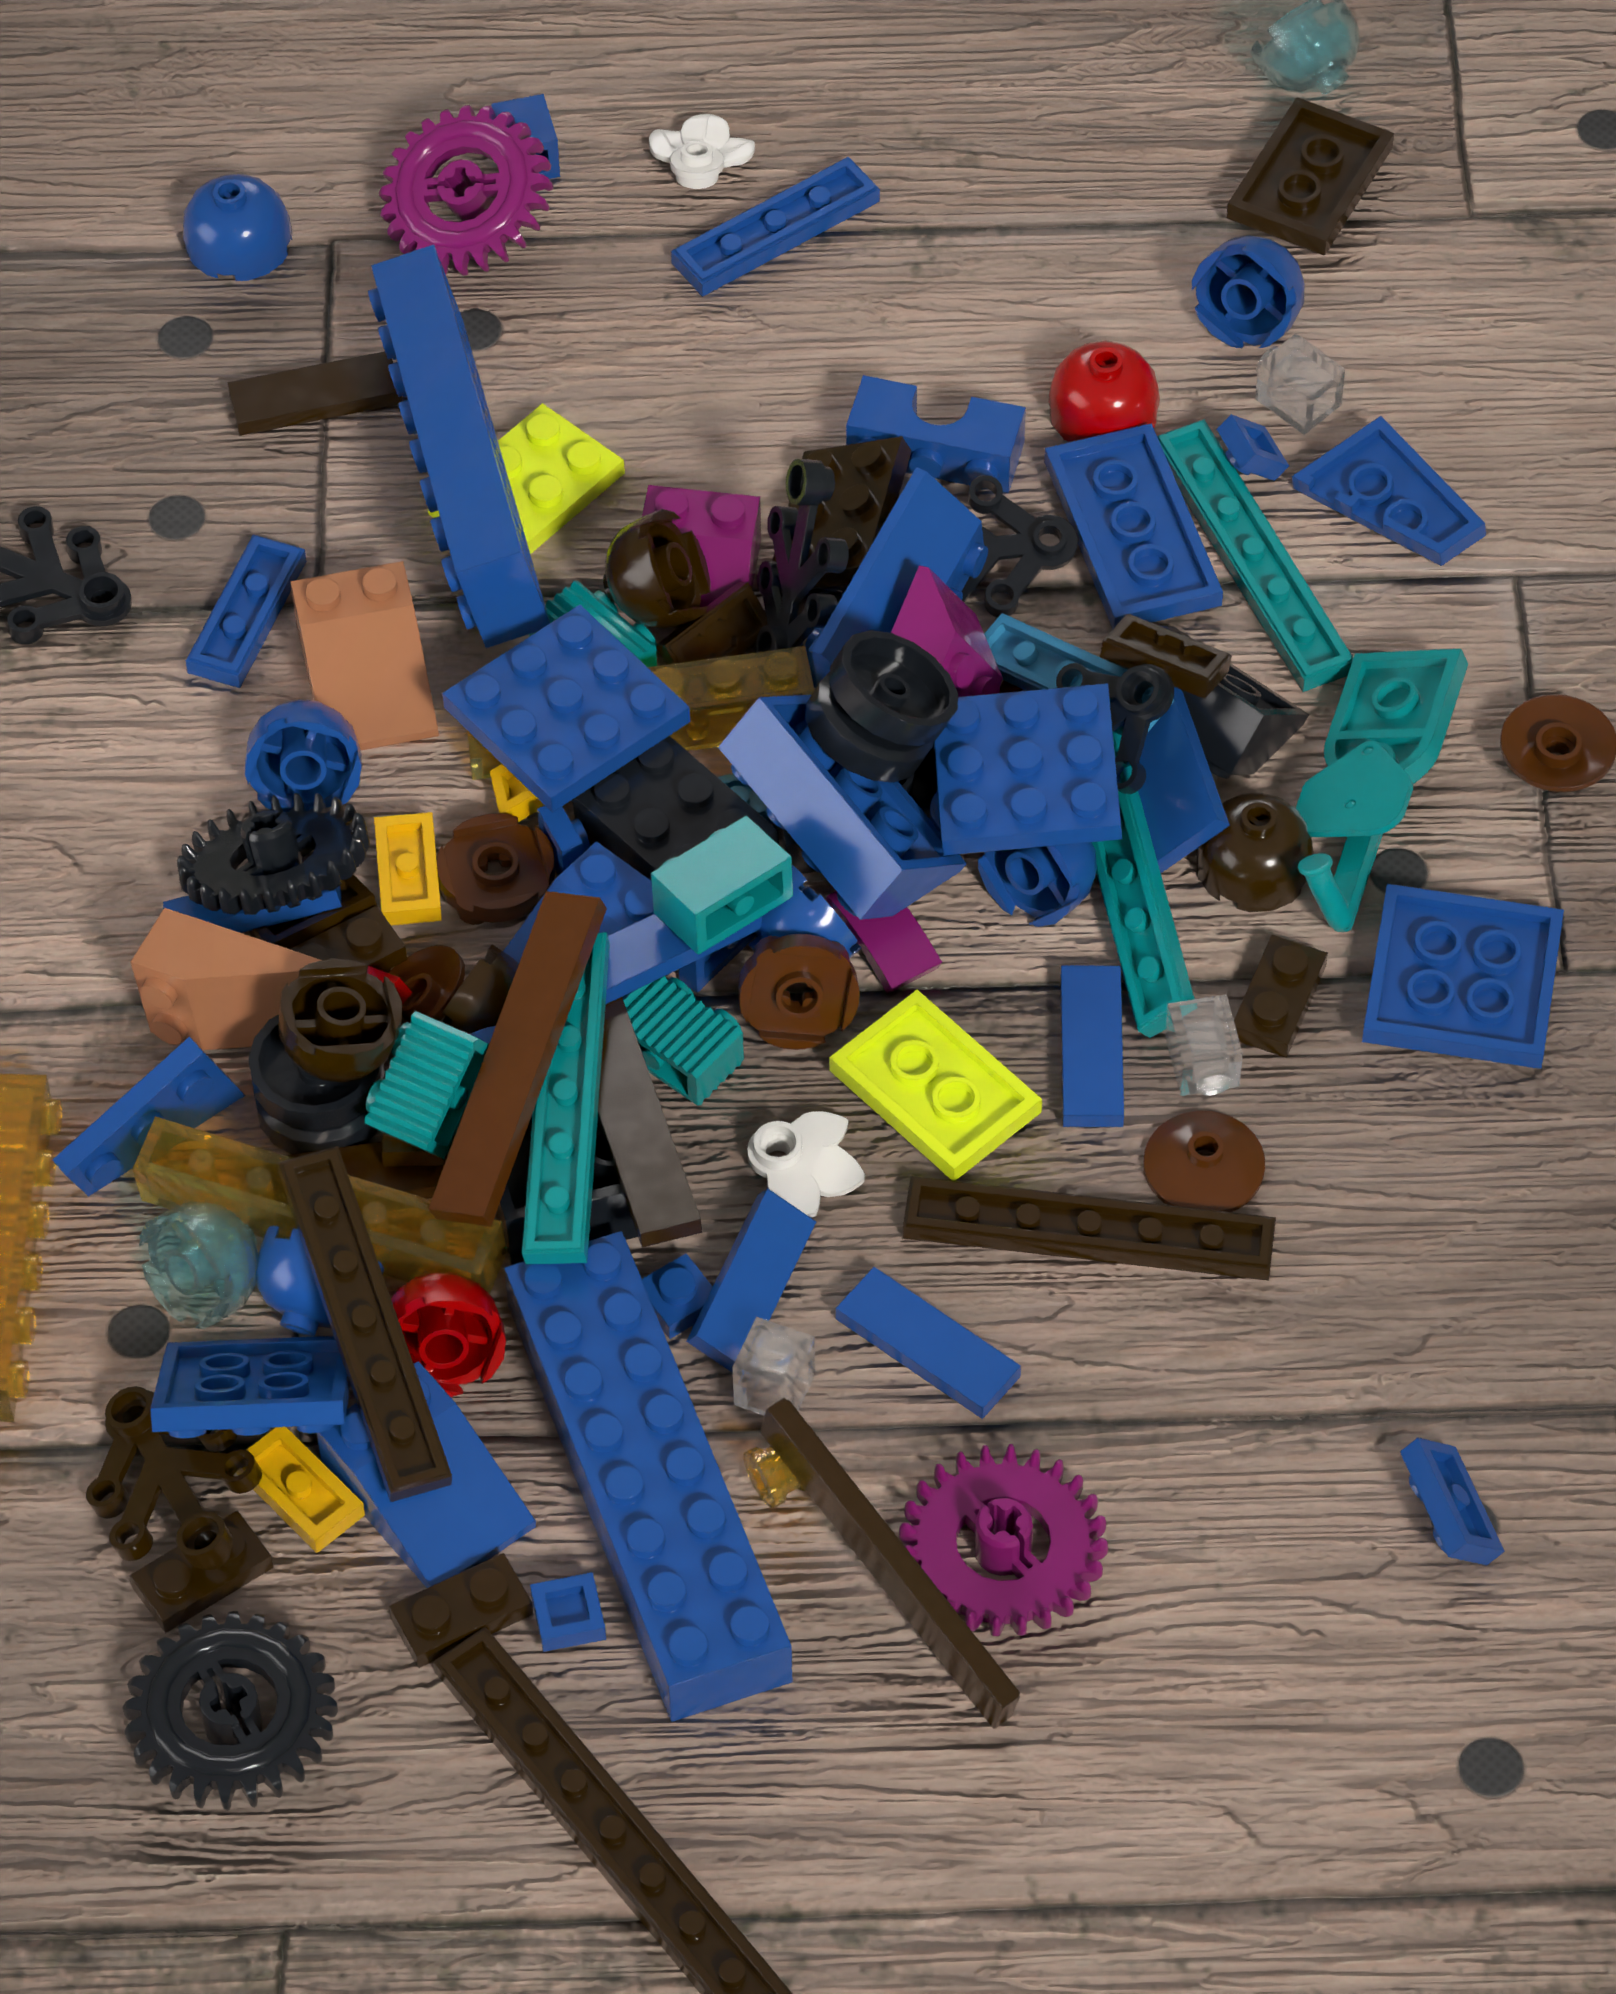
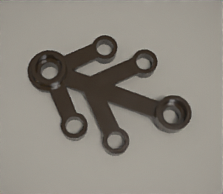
(202, 1534)

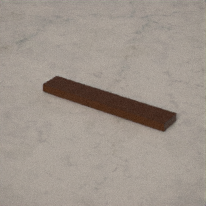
(517, 1059)

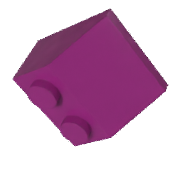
(723, 524)
(950, 633)

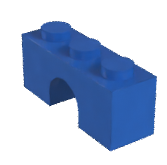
(978, 444)

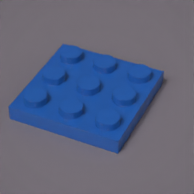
(566, 708)
(1028, 771)
(1463, 976)
(250, 1386)

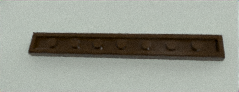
(603, 1820)

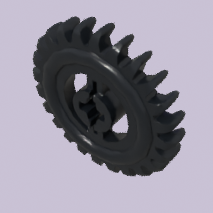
(274, 850)
(233, 1756)

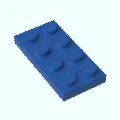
(1133, 526)

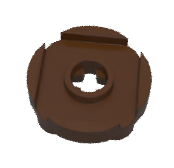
(495, 897)
(793, 960)

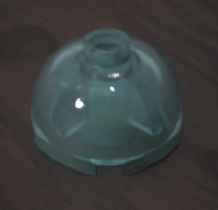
(1310, 48)
(200, 1261)

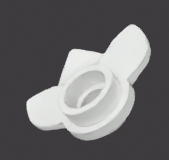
(700, 150)
(812, 1161)

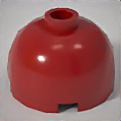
(1102, 391)
(451, 1328)

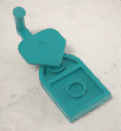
(1375, 750)

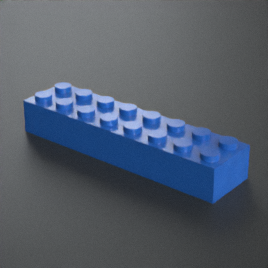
(456, 448)
(649, 1480)

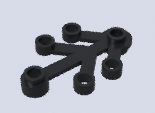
(1023, 545)
(793, 573)
(46, 577)
(1129, 710)

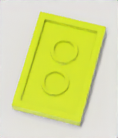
(554, 472)
(935, 1085)

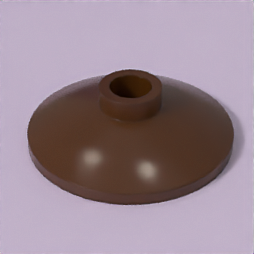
(1559, 726)
(433, 978)
(1204, 1182)

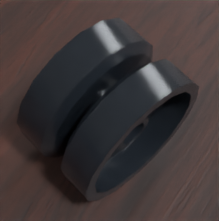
(881, 706)
(302, 1110)

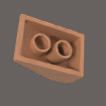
(366, 653)
(210, 981)

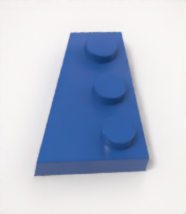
(1393, 492)
(180, 1089)

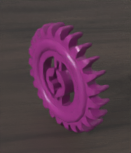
(487, 204)
(998, 1508)

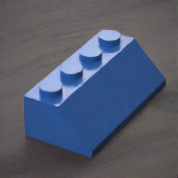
(922, 529)
(851, 829)

